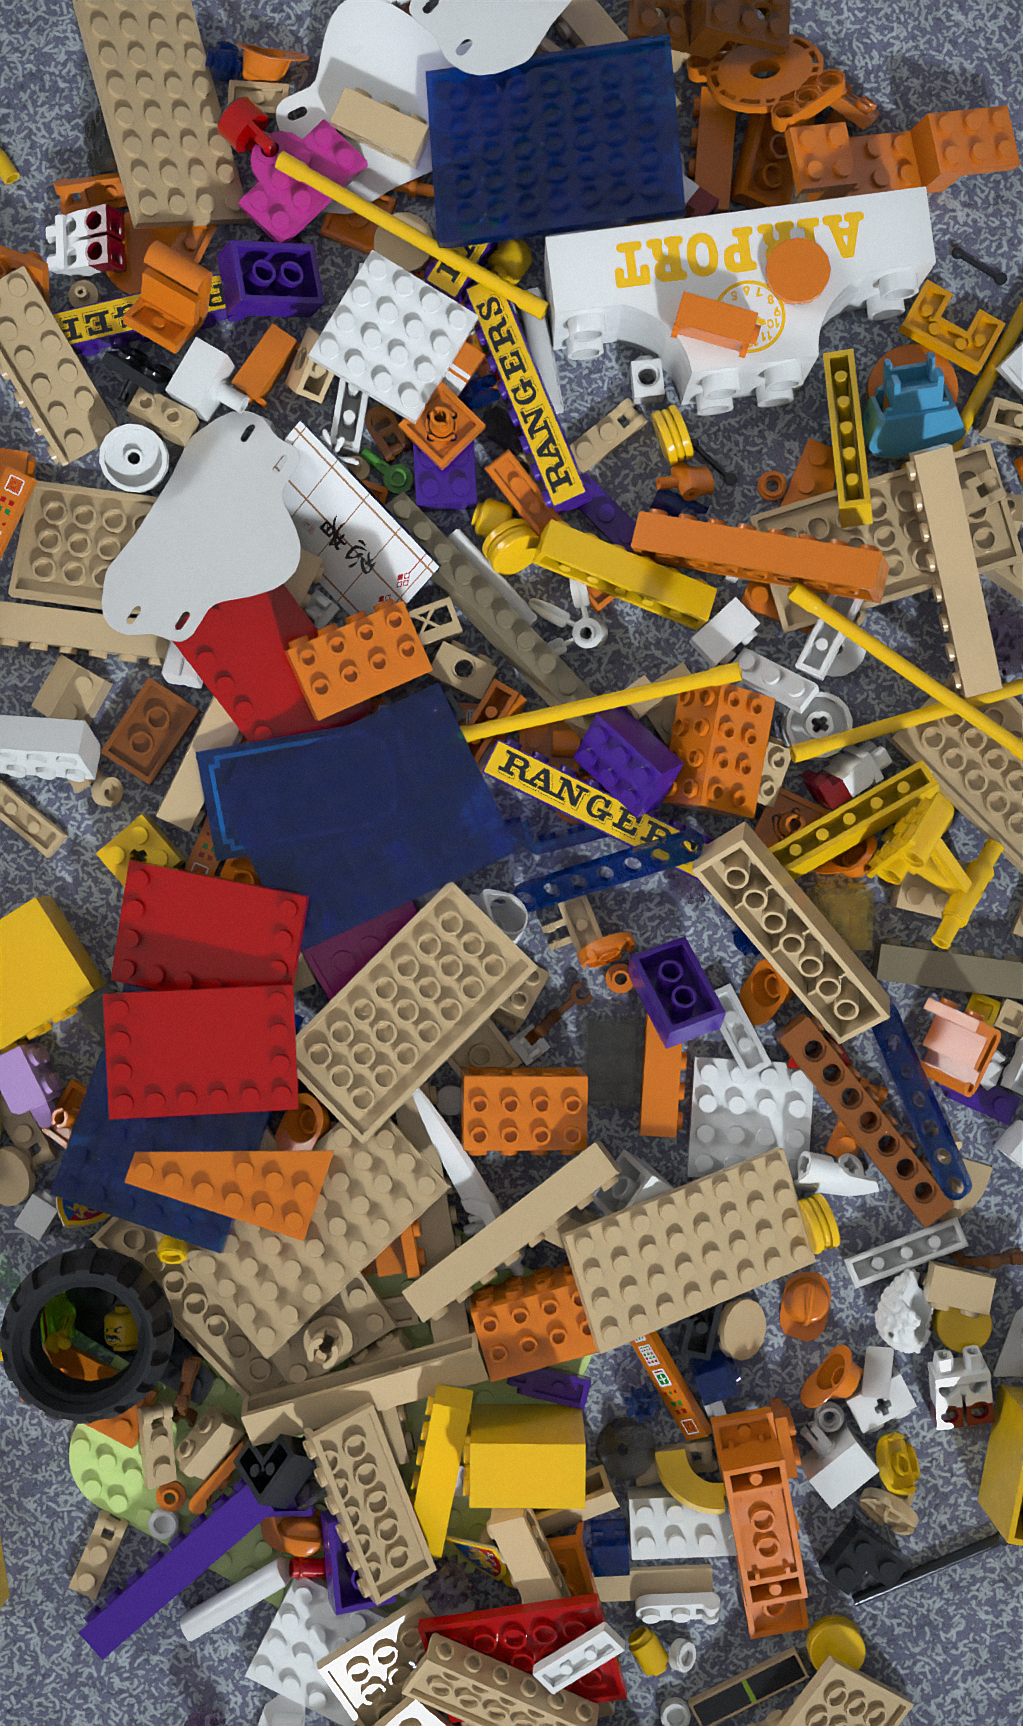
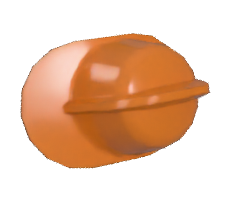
(267, 63)
(853, 861)
(764, 993)
(303, 1126)
(805, 1305)
(832, 1379)
(294, 1534)

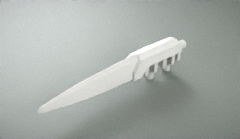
(467, 1180)

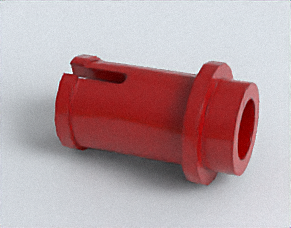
(307, 1567)

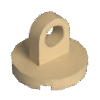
(887, 1508)

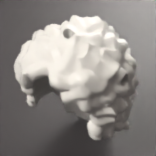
(904, 1314)

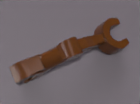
(554, 1016)
(990, 1261)
(183, 1411)

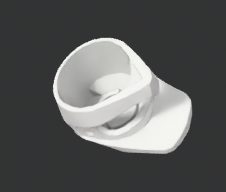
(509, 917)

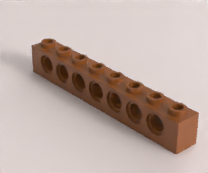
(924, 1206)

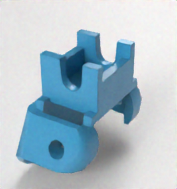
(918, 414)

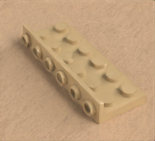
(48, 373)
(369, 1503)
(490, 1691)

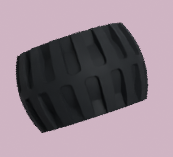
(77, 1398)

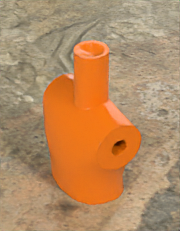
(689, 480)

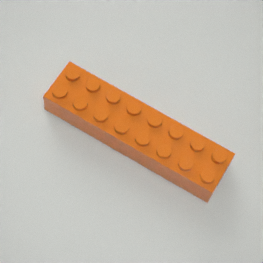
(761, 556)

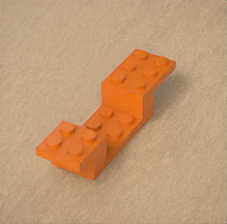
(930, 155)
(761, 1522)

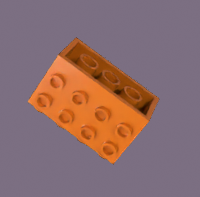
(358, 658)
(723, 746)
(523, 1110)
(531, 1322)

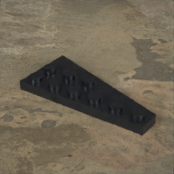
(94, 1304)

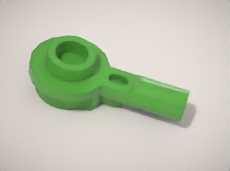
(396, 477)

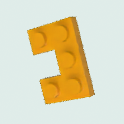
(962, 347)

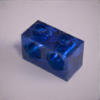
(716, 1377)

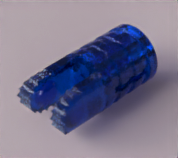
(478, 393)
(674, 503)

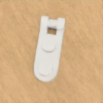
(678, 1607)

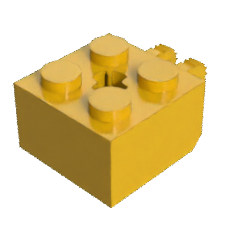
(137, 837)

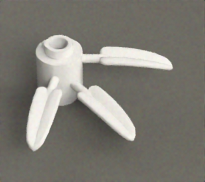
(561, 618)

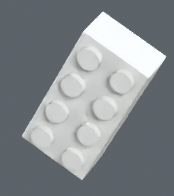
(48, 748)
(667, 1529)

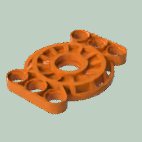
(782, 94)

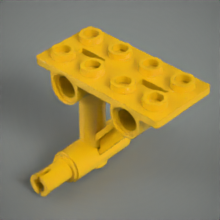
(917, 847)

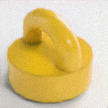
(172, 1250)

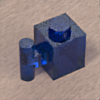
(609, 1552)

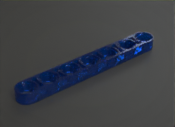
(617, 864)
(919, 1115)

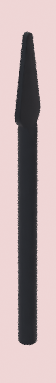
(931, 1568)

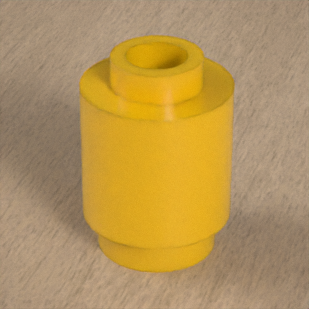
(648, 1651)

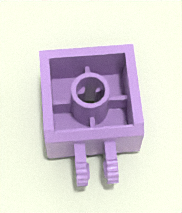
(30, 1083)

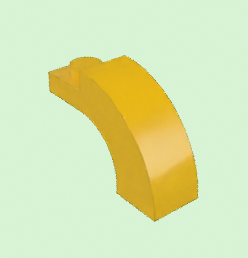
(687, 1486)

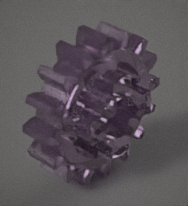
(1000, 632)

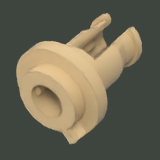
(315, 1334)

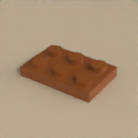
(150, 731)

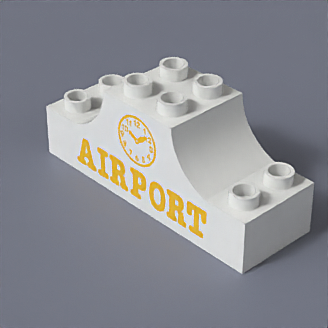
(632, 278)

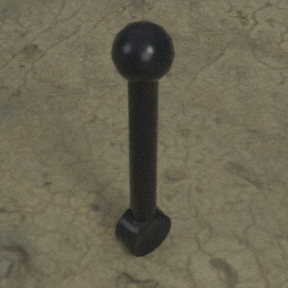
(1000, 278)
(729, 478)

